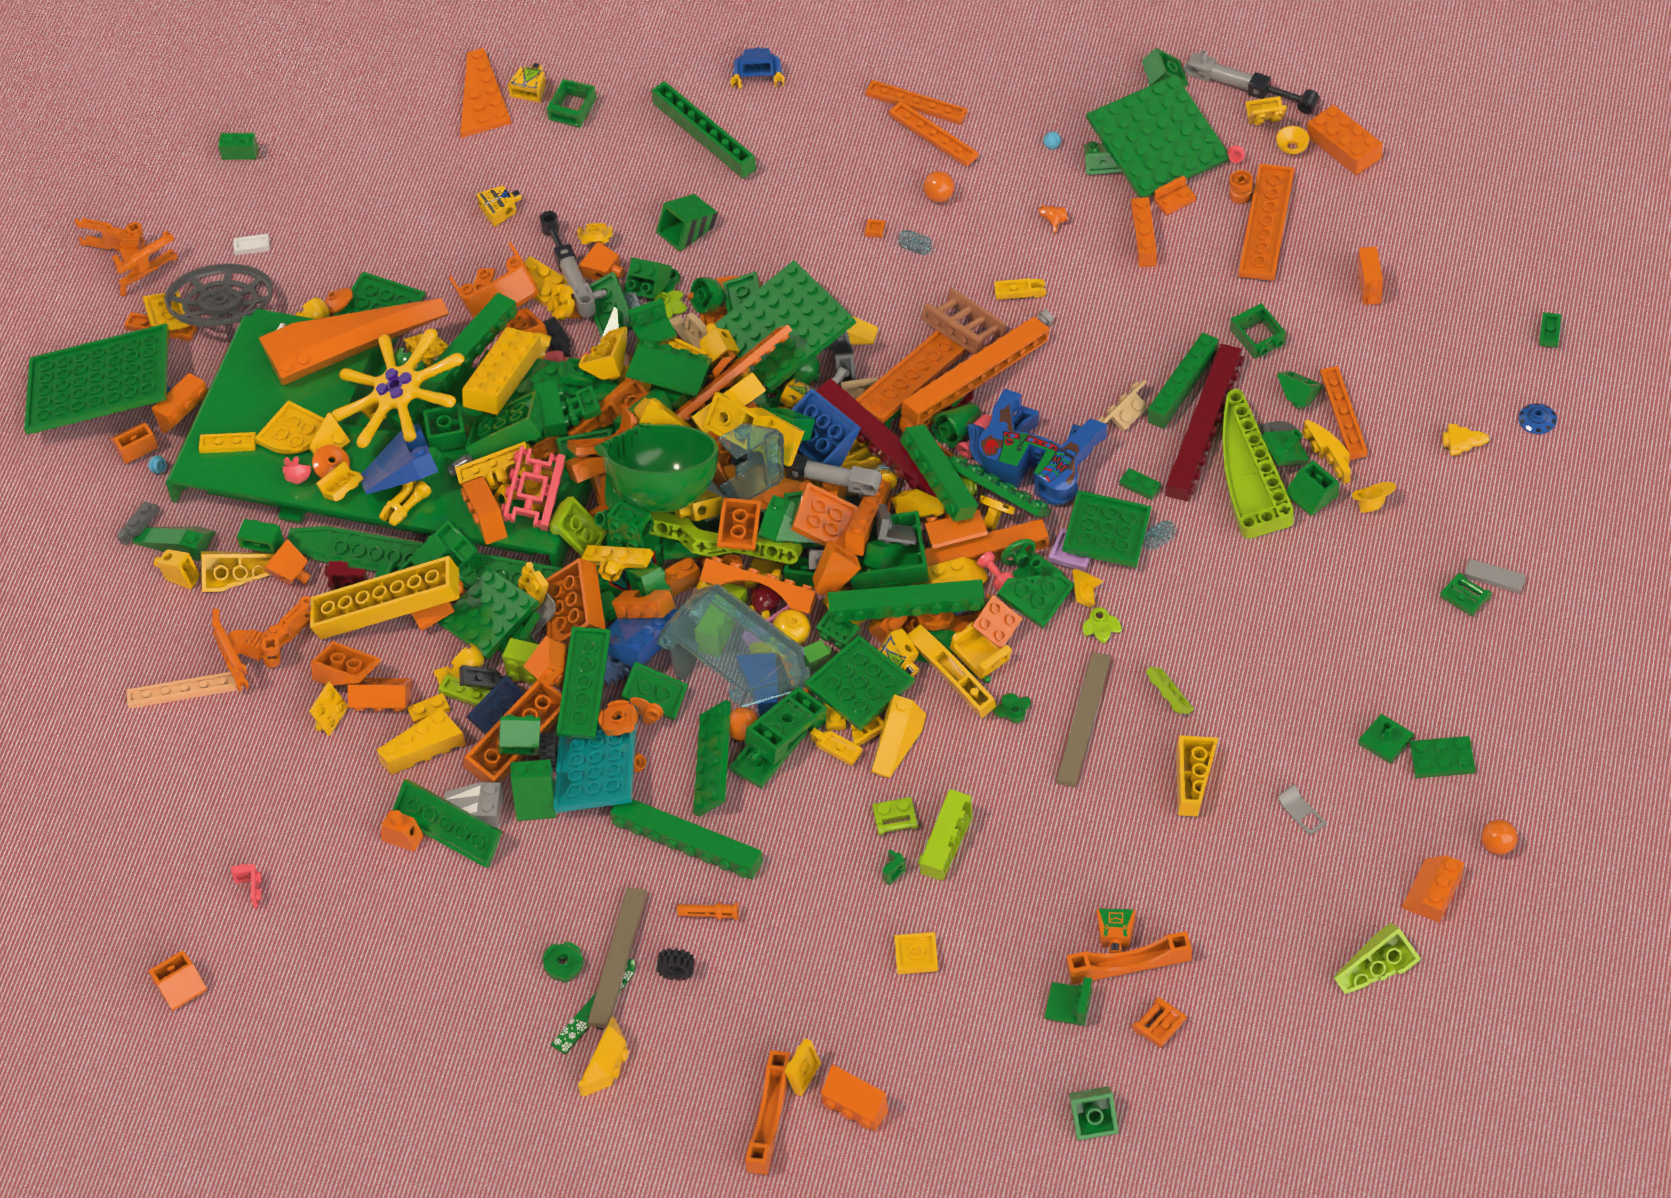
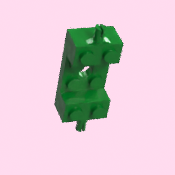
(771, 735)

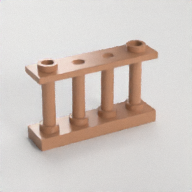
(957, 332)

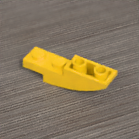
(1328, 447)

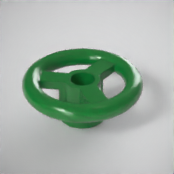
(1020, 555)

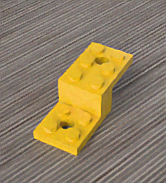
(740, 414)

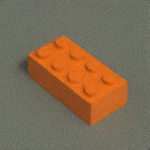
(1344, 139)

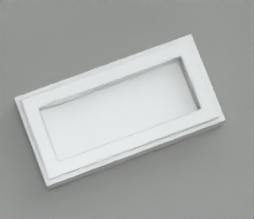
(251, 244)

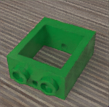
(566, 115)
(1251, 317)

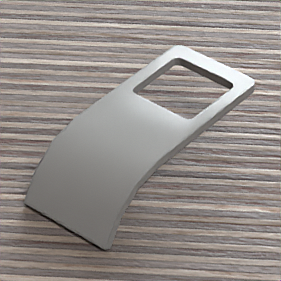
(546, 611)
(1299, 808)

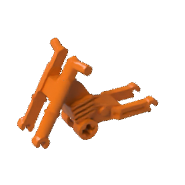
(132, 248)
(259, 644)

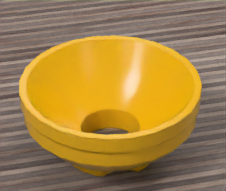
(1292, 135)

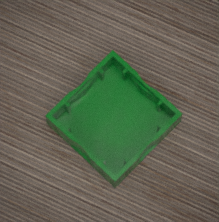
(906, 569)

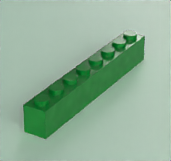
(703, 129)
(906, 600)
(688, 838)

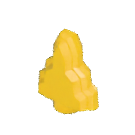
(1462, 439)

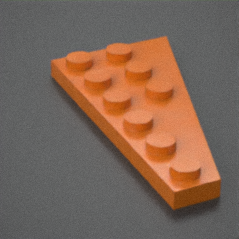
(482, 98)

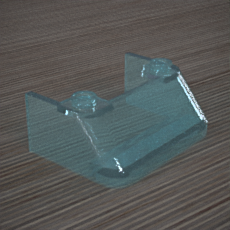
(764, 463)

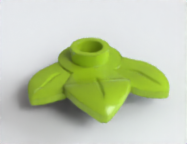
(672, 303)
(1101, 627)

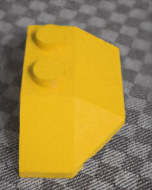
(955, 570)
(605, 1061)

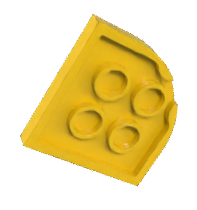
(290, 430)

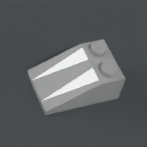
(479, 799)

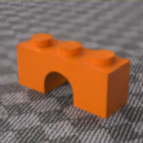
(632, 605)

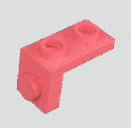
(249, 873)

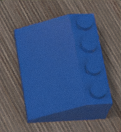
(831, 433)
(636, 638)

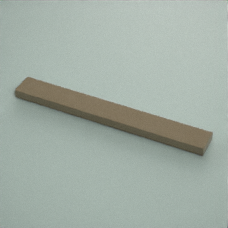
(1084, 719)
(617, 957)

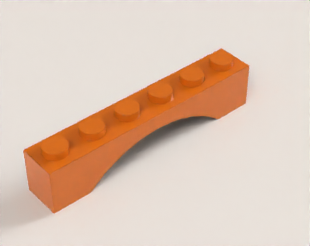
(864, 518)
(796, 597)
(1166, 951)
(764, 1136)

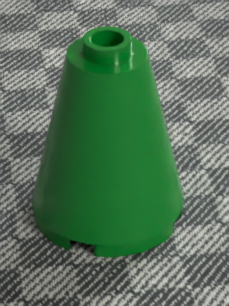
(951, 425)

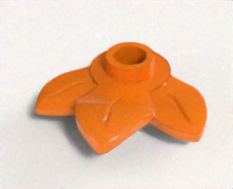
(649, 712)

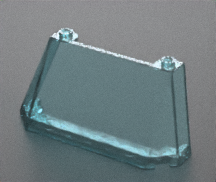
(737, 645)

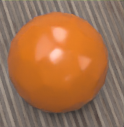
(938, 186)
(740, 720)
(1499, 837)

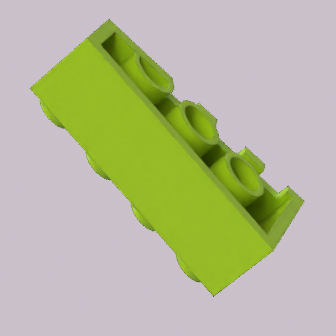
(946, 835)

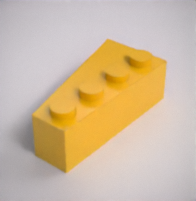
(1193, 767)

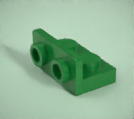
(839, 633)

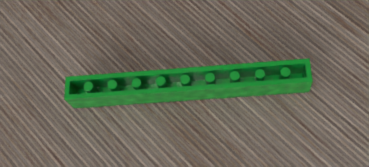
(470, 344)

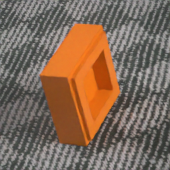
(875, 228)

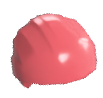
(295, 472)

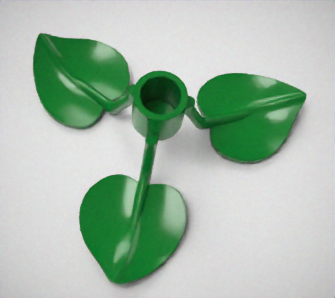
(600, 518)

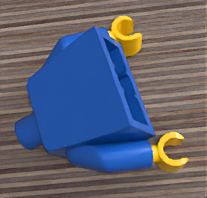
(757, 63)

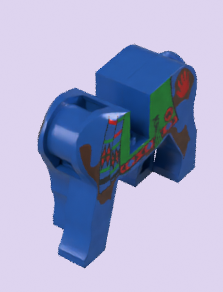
(1010, 450)

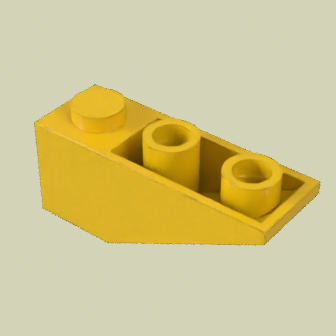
(917, 501)

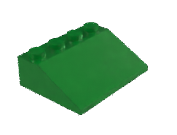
(669, 367)
(514, 424)

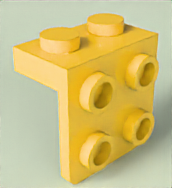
(1265, 110)

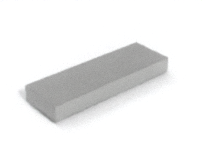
(1495, 576)

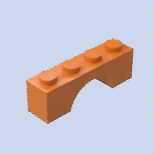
(1144, 232)

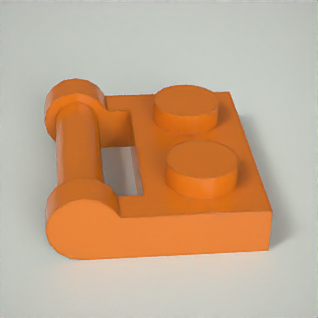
(1163, 1026)

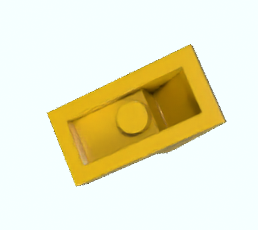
(1084, 585)

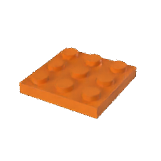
(823, 516)

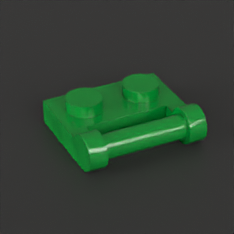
(1463, 598)

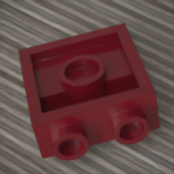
(341, 575)

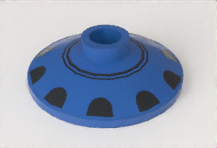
(1537, 424)

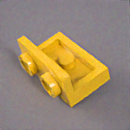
(339, 482)

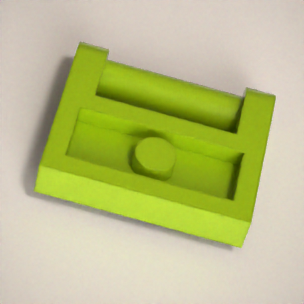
(894, 811)

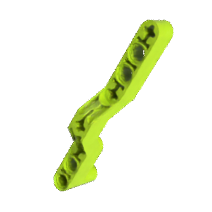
(705, 542)

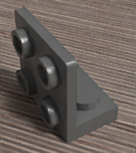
(890, 532)

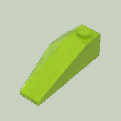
(1379, 958)

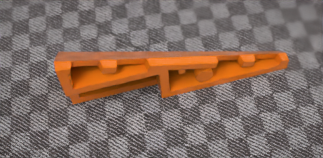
(611, 406)

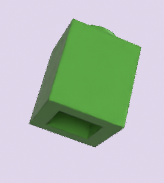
(817, 655)

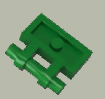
(588, 405)

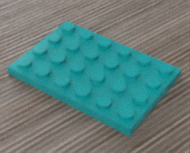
(594, 771)

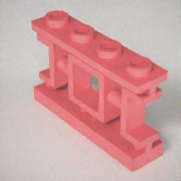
(547, 491)

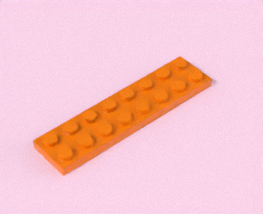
(1266, 222)
(737, 369)
(910, 375)

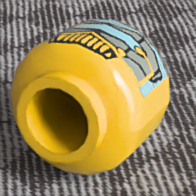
(887, 474)

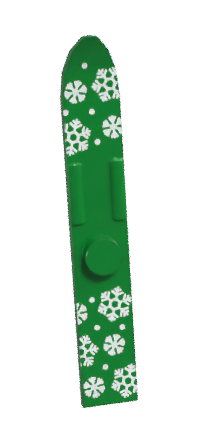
(579, 1023)

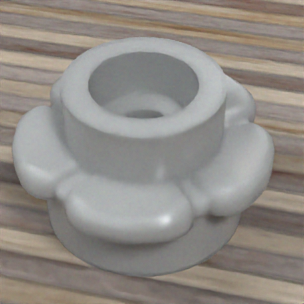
(1046, 317)

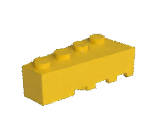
(420, 742)

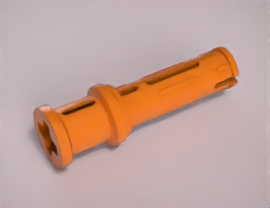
(718, 910)

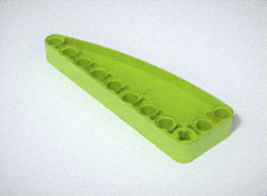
(1252, 473)

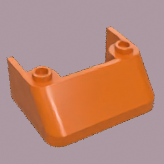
(515, 284)

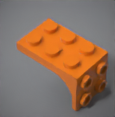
(584, 447)

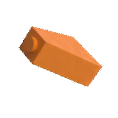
(834, 569)

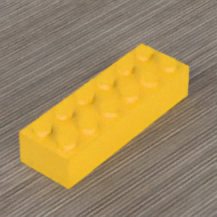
(501, 370)

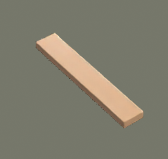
(180, 690)

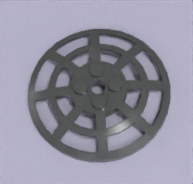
(218, 300)

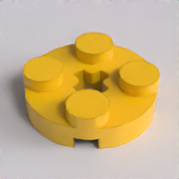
(595, 232)
(560, 302)

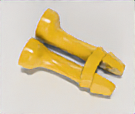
(397, 512)

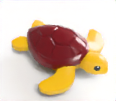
(763, 597)

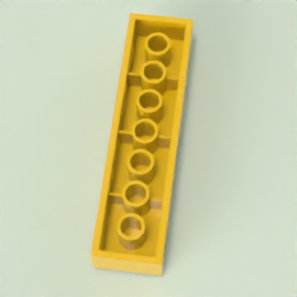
(384, 597)

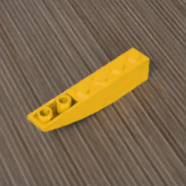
(952, 671)

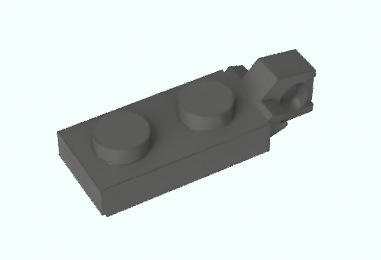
(138, 522)

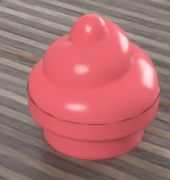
(1236, 154)

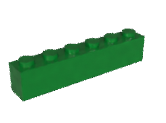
(1183, 380)
(939, 473)

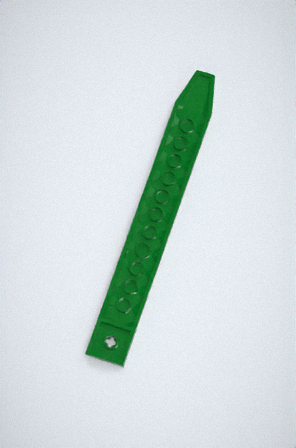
(367, 550)

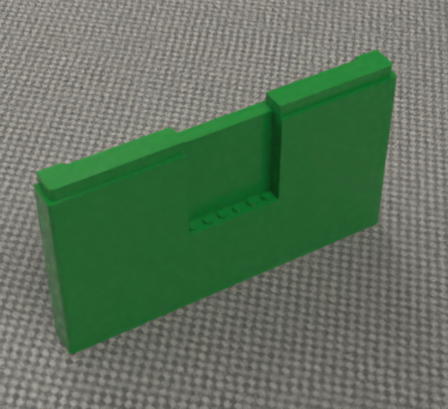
(250, 394)

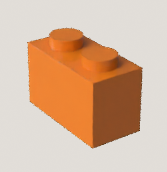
(682, 576)

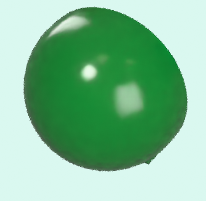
(660, 465)

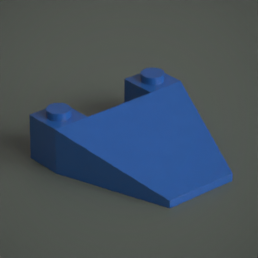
(399, 463)

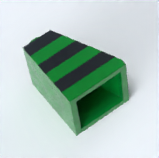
(685, 220)

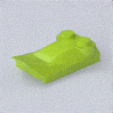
(576, 525)

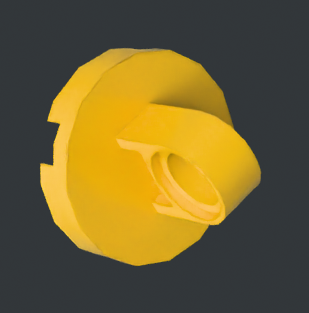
(994, 511)

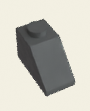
(846, 361)

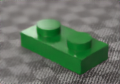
(1550, 329)
(1140, 484)

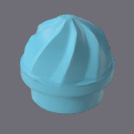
(1052, 140)
(157, 464)

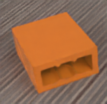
(1369, 275)

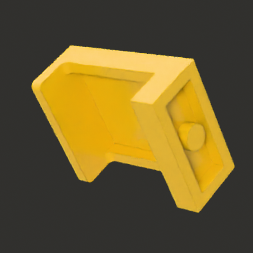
(978, 651)

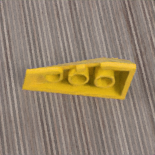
(655, 412)
(228, 569)
(899, 732)

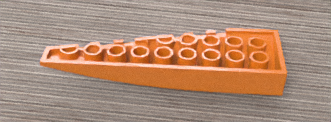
(325, 341)

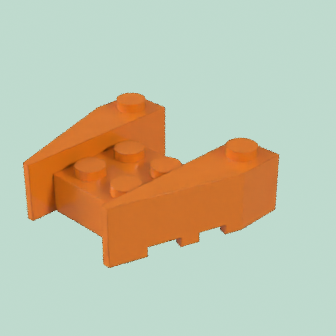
(593, 468)

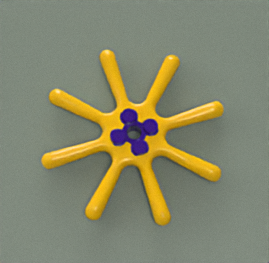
(397, 387)

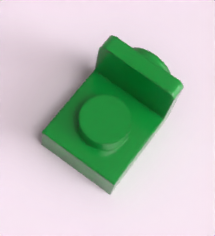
(894, 868)

